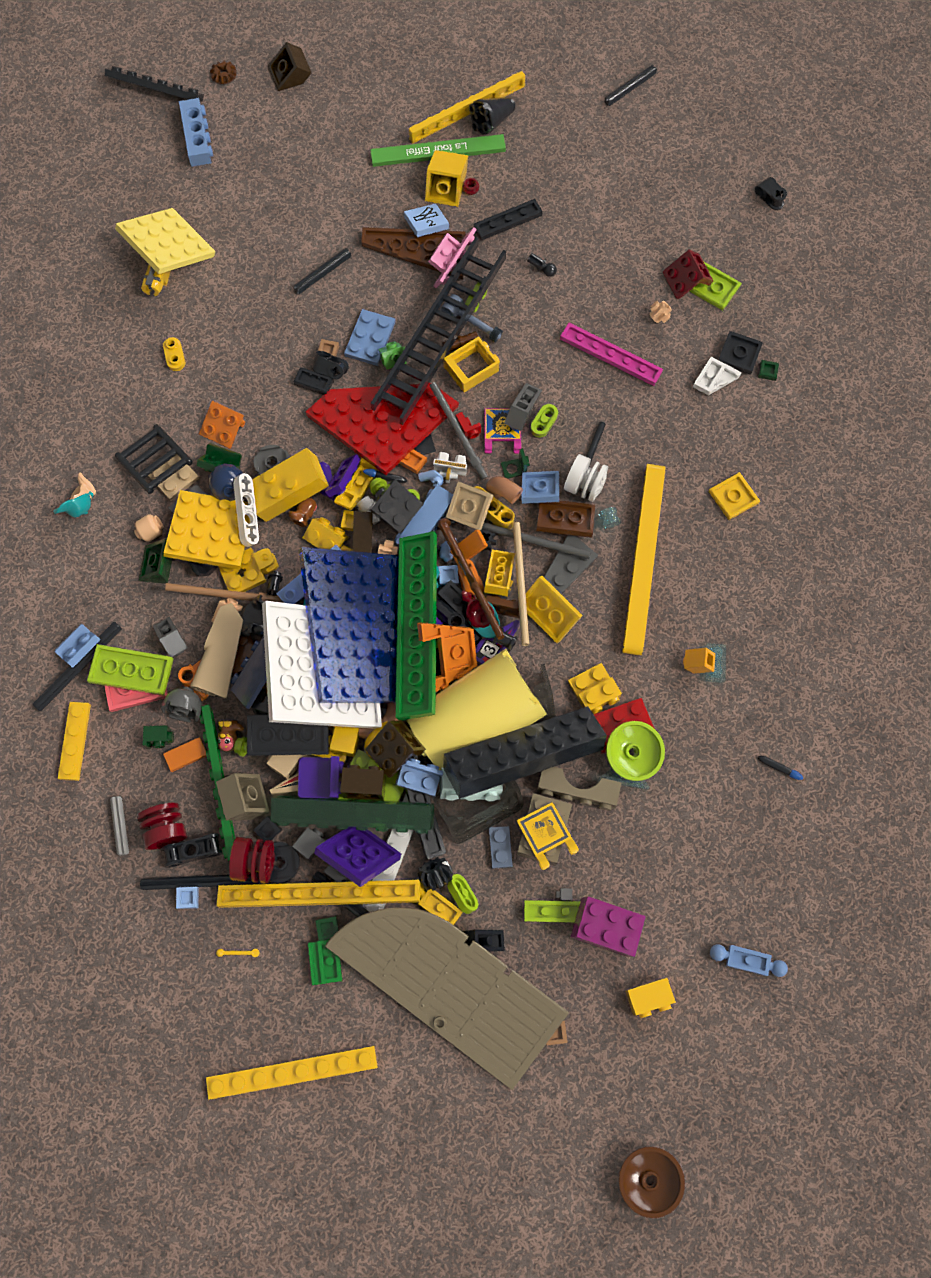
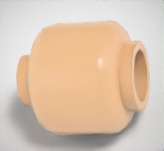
(148, 528)

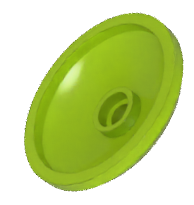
(647, 748)

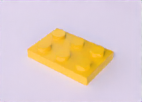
(550, 609)

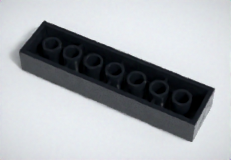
(523, 752)

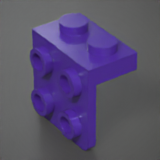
(319, 777)

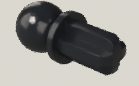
(548, 268)

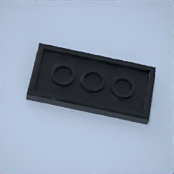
(285, 738)

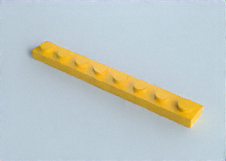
(461, 109)
(291, 1072)

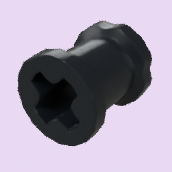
(507, 642)

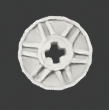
(586, 478)

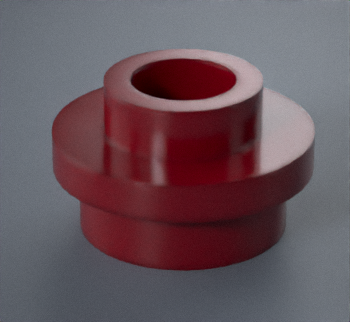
(470, 182)

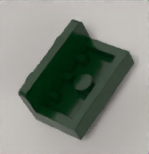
(217, 456)

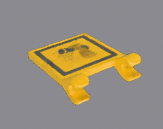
(546, 831)

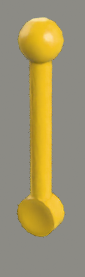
(220, 952)

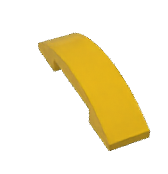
(356, 487)

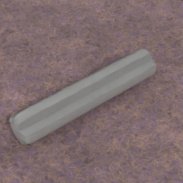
(119, 825)

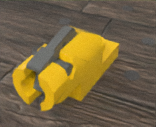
(154, 281)

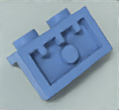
(77, 645)
(419, 777)

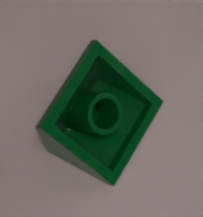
(154, 565)

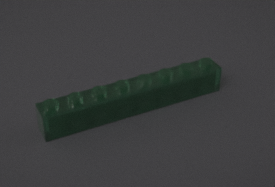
(354, 813)

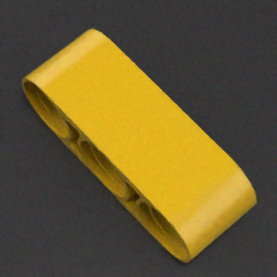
(501, 512)

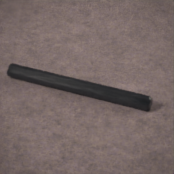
(70, 673)
(192, 881)

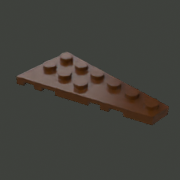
(406, 245)

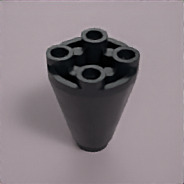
(490, 113)

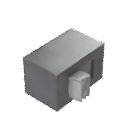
(564, 894)

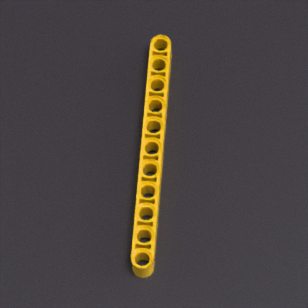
(644, 560)

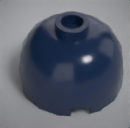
(222, 480)

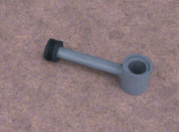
(495, 333)

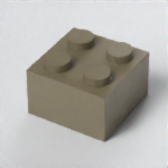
(242, 796)

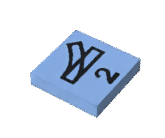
(426, 220)

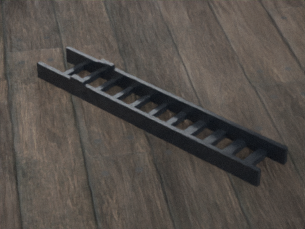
(425, 379)

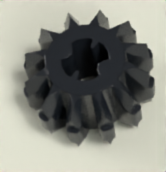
(435, 873)

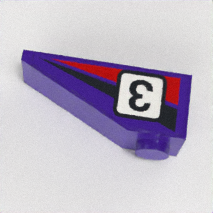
(487, 649)

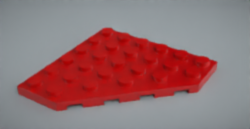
(378, 433)

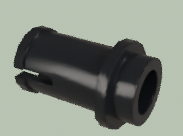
(274, 582)

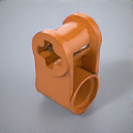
(463, 580)

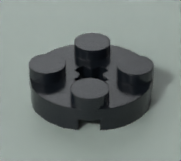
(291, 866)

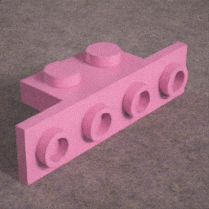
(447, 254)

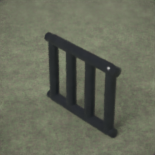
(166, 440)

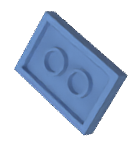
(369, 335)

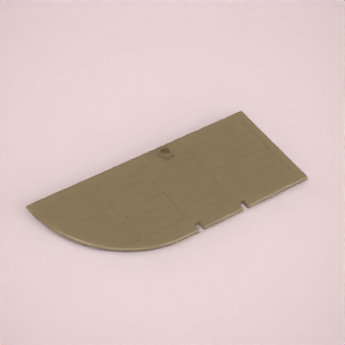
(452, 987)

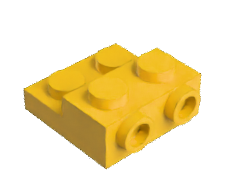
(595, 688)

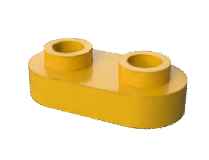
(174, 352)

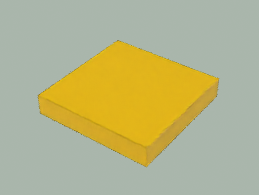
(734, 496)

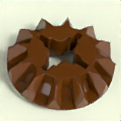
(224, 77)

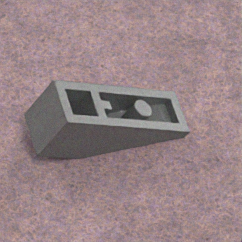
(522, 407)

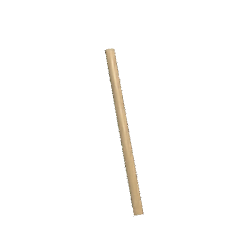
(520, 584)

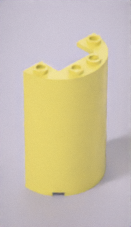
(477, 708)

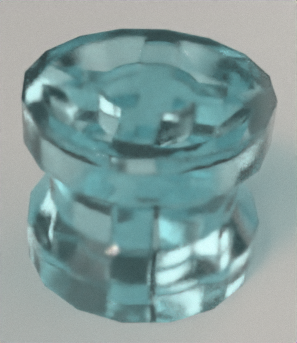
(609, 517)

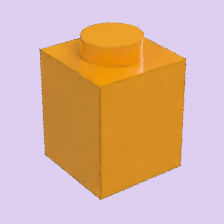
(699, 660)

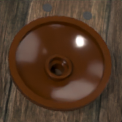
(667, 1186)

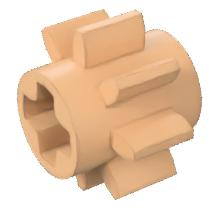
(660, 311)
(388, 548)

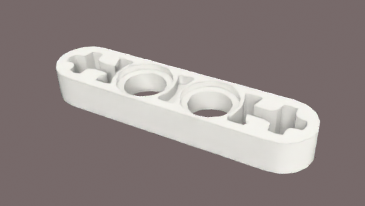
(249, 510)

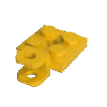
(256, 566)

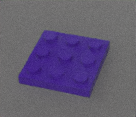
(358, 854)

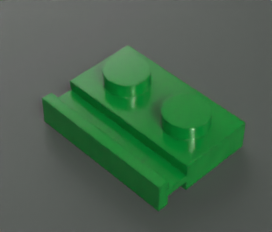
(324, 964)

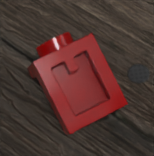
(469, 431)

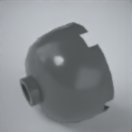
(183, 704)

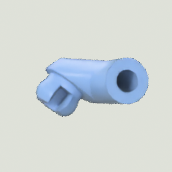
(433, 476)
(445, 552)

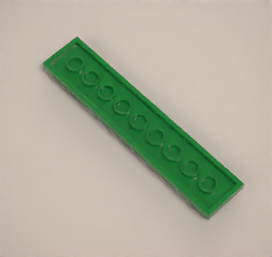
(416, 604)

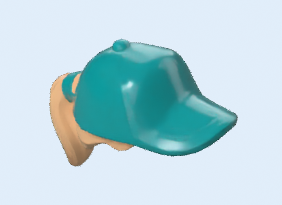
(80, 500)

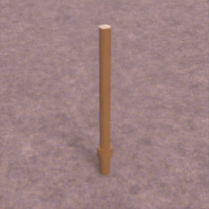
(219, 593)

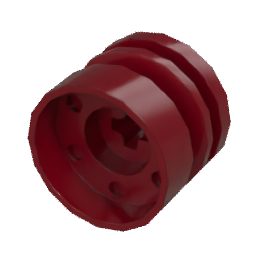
(161, 825)
(249, 859)

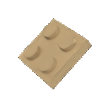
(178, 481)
(469, 505)

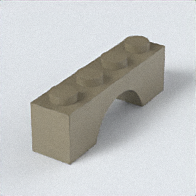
(604, 793)

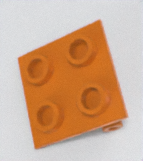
(221, 424)

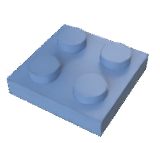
(540, 487)

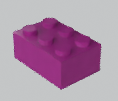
(608, 926)

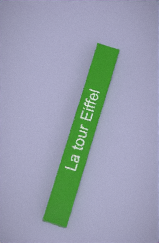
(425, 151)

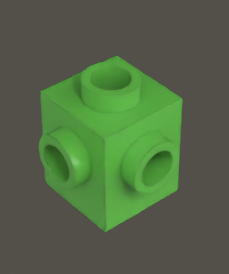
(390, 354)

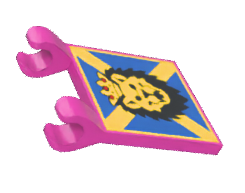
(498, 431)

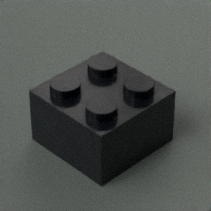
(396, 506)

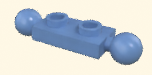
(748, 960)

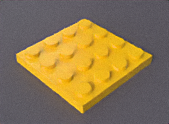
(205, 531)

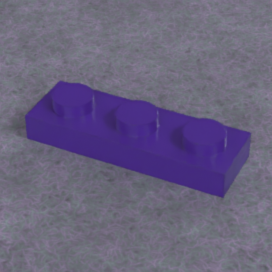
(343, 476)

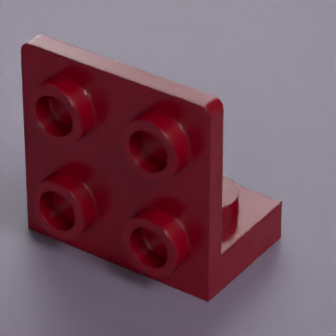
(687, 273)

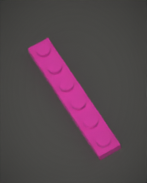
(611, 354)

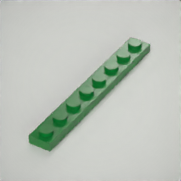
(216, 774)

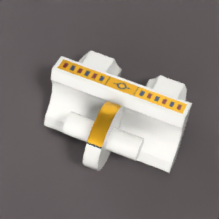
(448, 468)

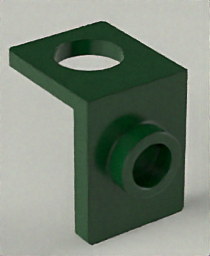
(521, 464)

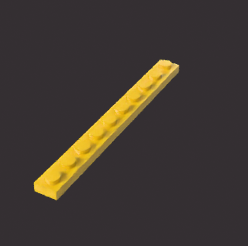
(318, 894)

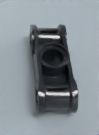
(206, 847)

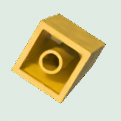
(445, 178)

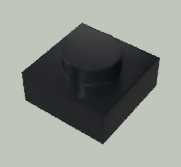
(267, 830)

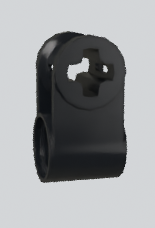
(769, 191)
(329, 365)

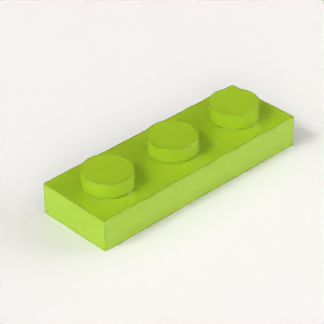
(550, 911)

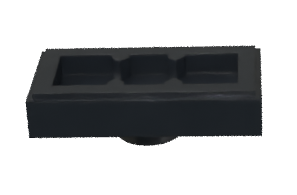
(313, 381)

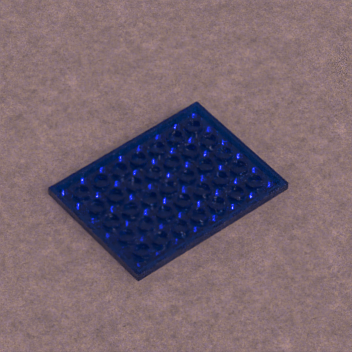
(352, 623)

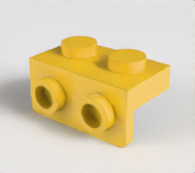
(323, 534)

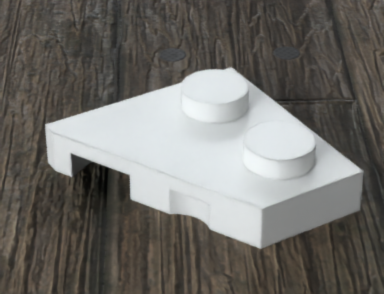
(715, 376)

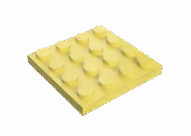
(165, 240)

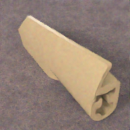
(220, 652)

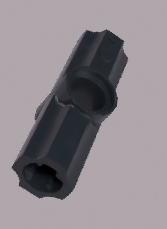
(448, 615)

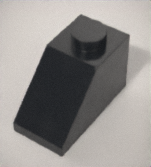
(489, 939)

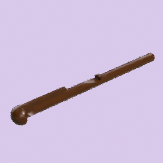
(443, 525)

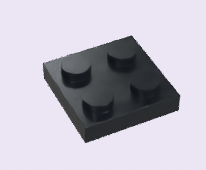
(740, 352)

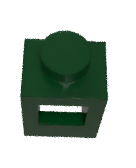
(157, 736)

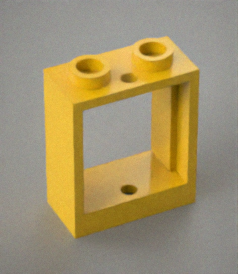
(451, 360)

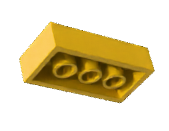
(499, 573)

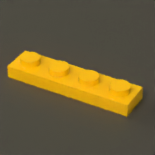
(74, 741)

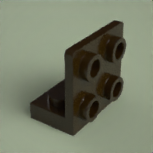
(394, 747)

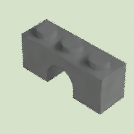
(306, 846)

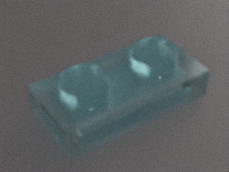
(720, 663)

